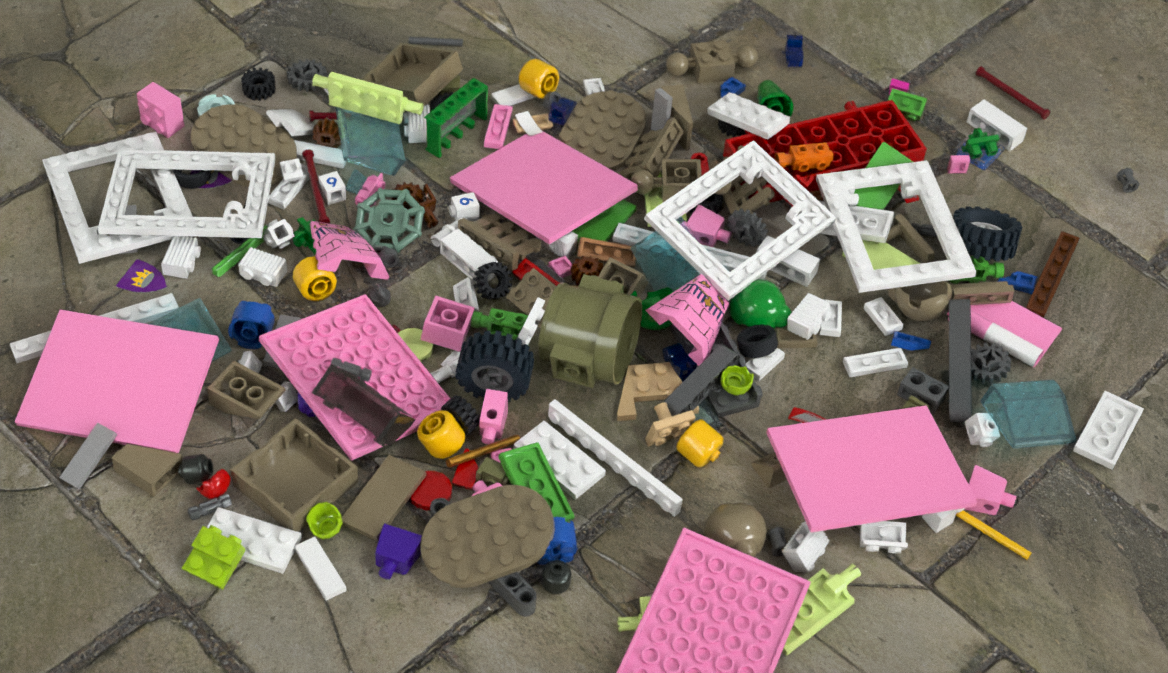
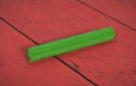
(236, 255)

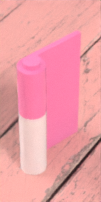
(1015, 329)

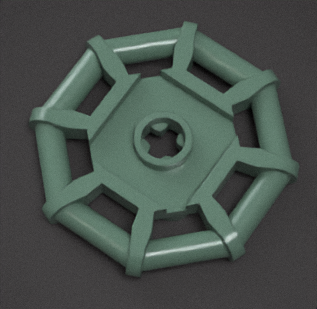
(391, 208)

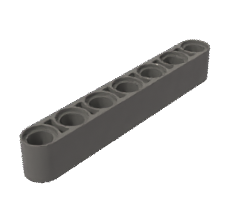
(960, 360)
(512, 595)

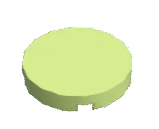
(412, 338)

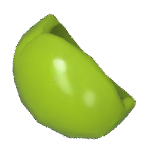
(736, 380)
(324, 520)

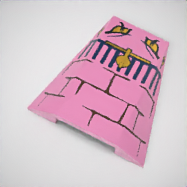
(340, 243)
(696, 312)

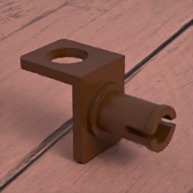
(429, 205)

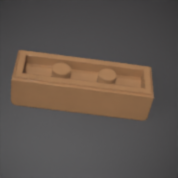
(604, 250)

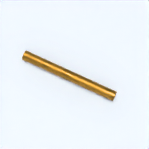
(482, 451)

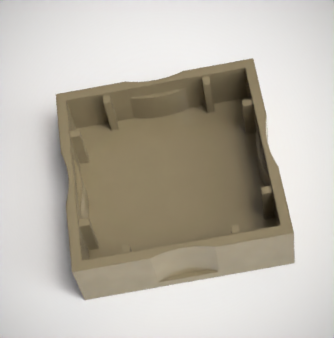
(416, 71)
(294, 475)

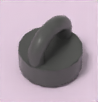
(549, 98)
(389, 257)
(380, 296)

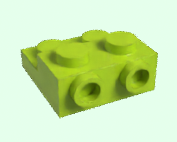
(214, 556)

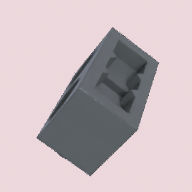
(923, 388)

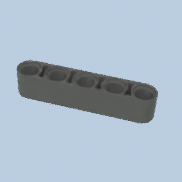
(701, 381)

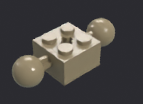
(712, 61)
(674, 177)

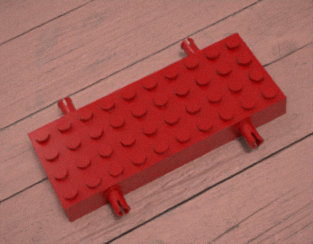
(849, 135)

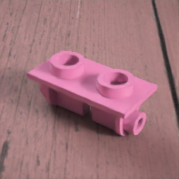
(371, 185)

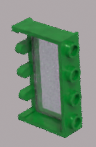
(453, 112)

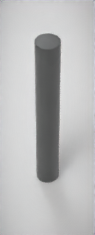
(435, 41)

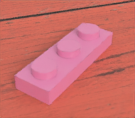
(498, 126)

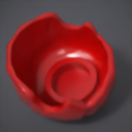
(216, 485)

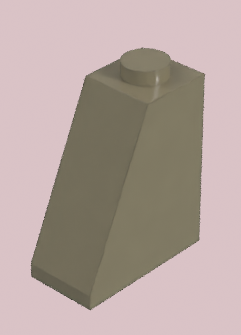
(147, 467)

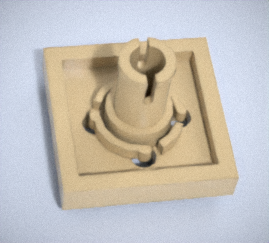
(668, 425)

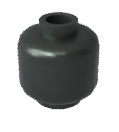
(196, 468)
(556, 577)

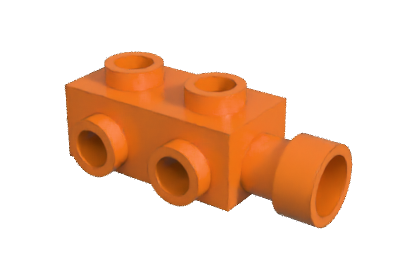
(806, 157)

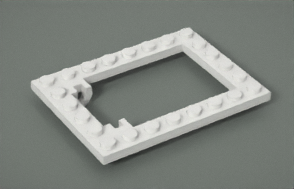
(915, 179)
(806, 216)
(245, 224)
(87, 241)

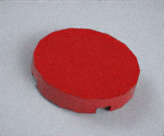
(433, 486)

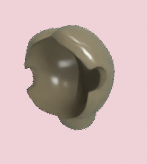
(922, 301)
(737, 527)

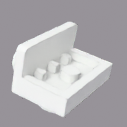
(883, 536)

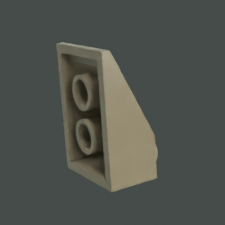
(681, 112)
(629, 277)
(243, 392)

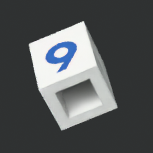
(332, 188)
(465, 207)

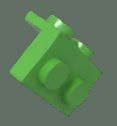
(909, 104)

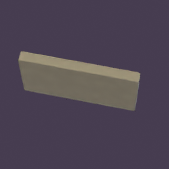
(383, 497)

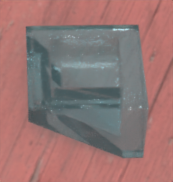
(356, 182)

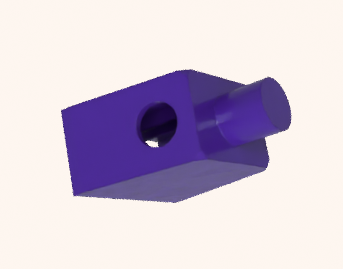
(396, 551)

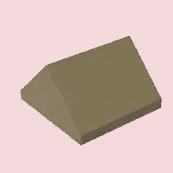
(769, 470)

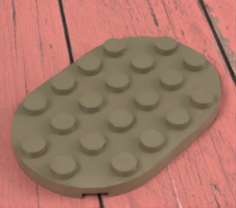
(605, 127)
(244, 131)
(487, 536)

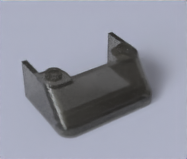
(363, 404)

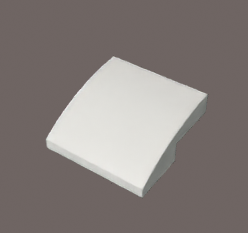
(292, 120)

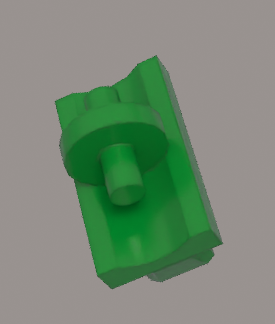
(981, 140)
(303, 235)

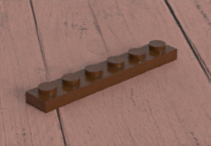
(1052, 274)

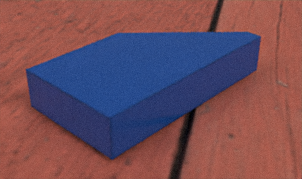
(733, 86)
(1021, 281)
(909, 342)

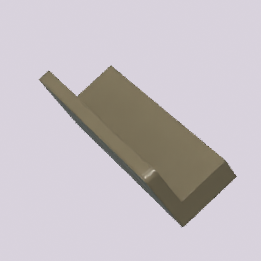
(983, 292)

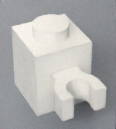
(940, 520)

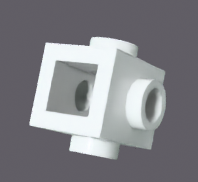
(283, 229)
(982, 429)

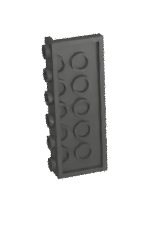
(720, 400)

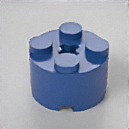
(250, 322)
(563, 543)

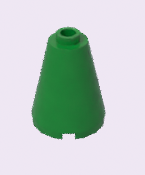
(774, 98)

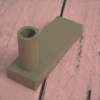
(912, 238)

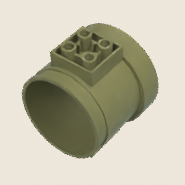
(590, 331)

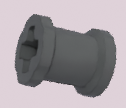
(1127, 180)
(777, 539)

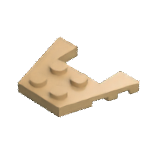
(647, 383)

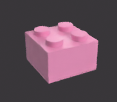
(160, 109)
(447, 323)

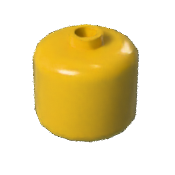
(538, 78)
(313, 283)
(441, 434)
(700, 443)

